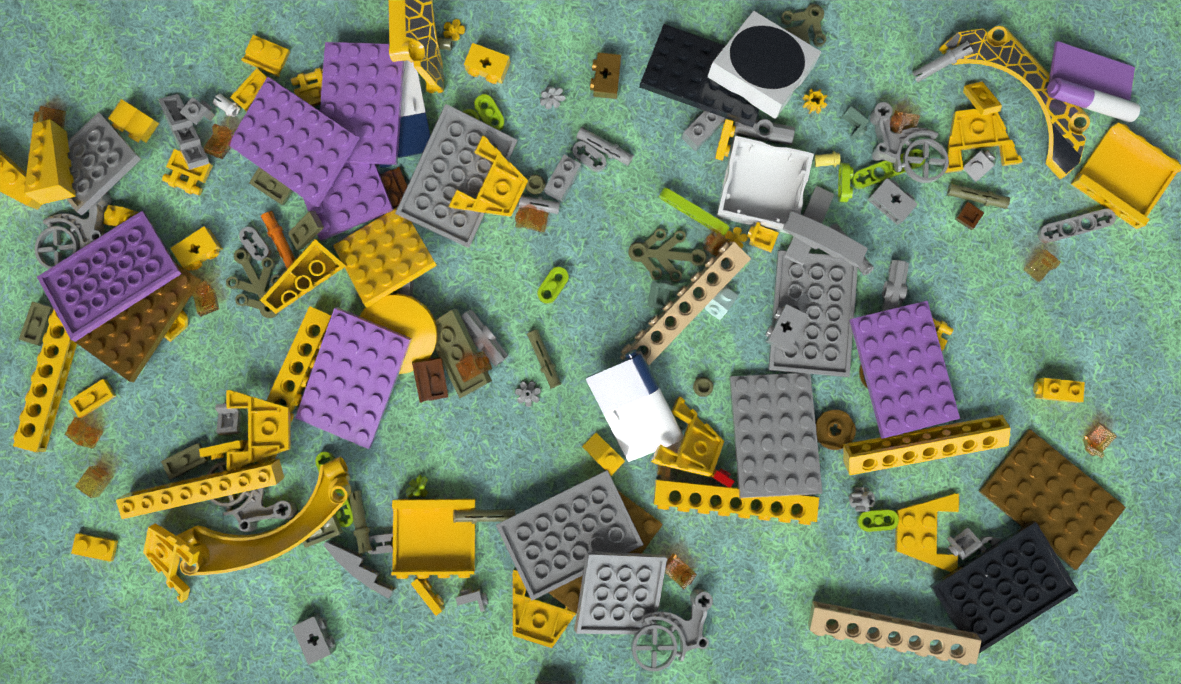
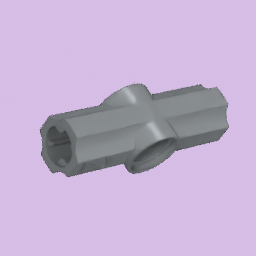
(777, 132)
(895, 286)
(484, 338)

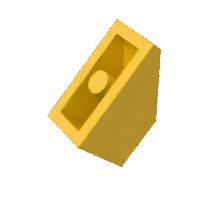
(603, 454)

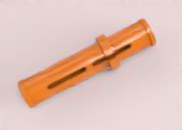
(277, 236)

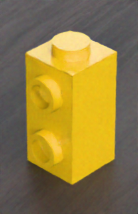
(1059, 390)

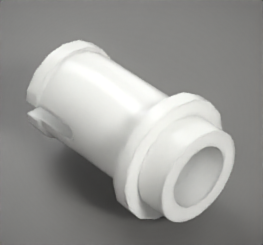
(226, 105)

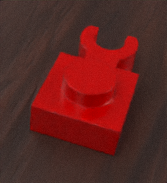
(723, 477)

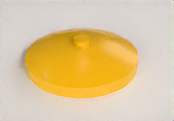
(410, 318)

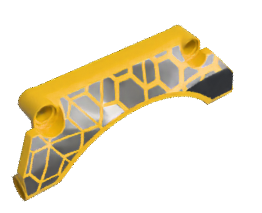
(415, 39)
(1010, 55)

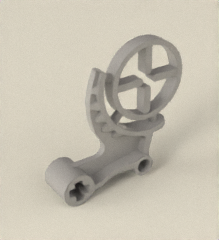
(890, 145)
(87, 230)
(253, 509)
(688, 630)

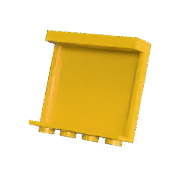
(1126, 174)
(430, 541)

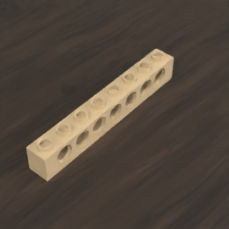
(737, 260)
(964, 654)

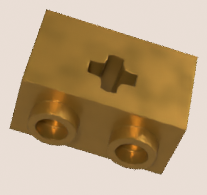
(606, 64)

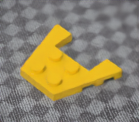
(975, 131)
(500, 187)
(267, 429)
(698, 448)
(918, 531)
(164, 553)
(535, 619)

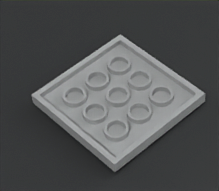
(98, 161)
(619, 592)

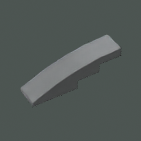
(183, 132)
(815, 210)
(825, 238)
(354, 565)

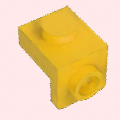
(117, 215)
(762, 237)
(178, 326)

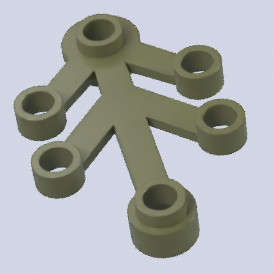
(802, 31)
(663, 254)
(258, 285)

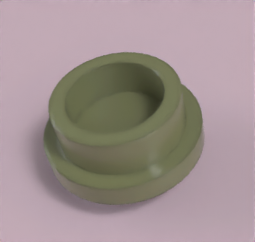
(535, 184)
(703, 386)

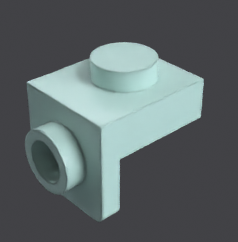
(721, 303)

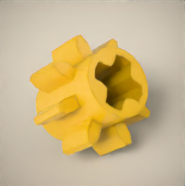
(813, 106)

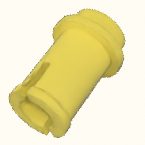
(827, 159)

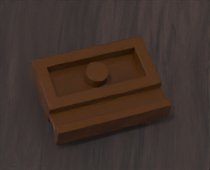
(395, 185)
(430, 379)

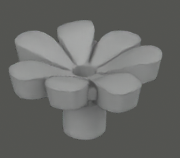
(551, 96)
(528, 388)

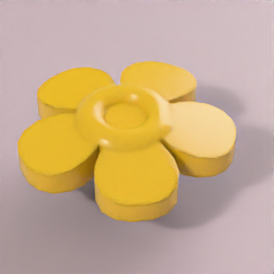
(453, 30)
(736, 237)

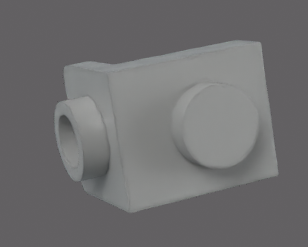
(197, 110)
(980, 164)
(228, 420)
(964, 544)
(467, 595)

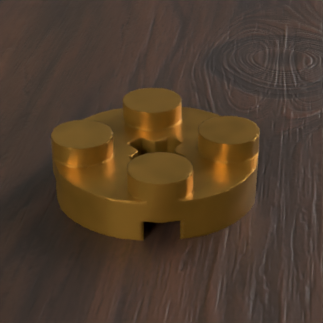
(843, 422)

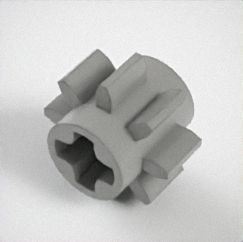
(862, 499)

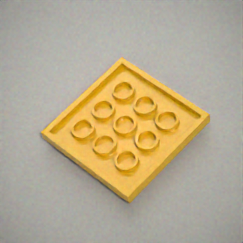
(384, 256)

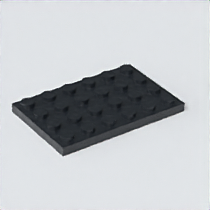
(681, 71)
(1005, 586)

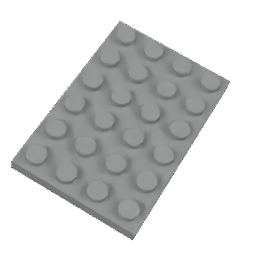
(450, 166)
(827, 293)
(775, 435)
(553, 536)

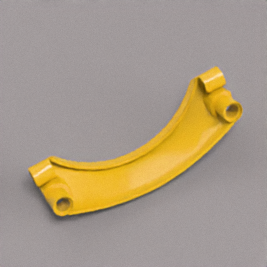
(232, 552)

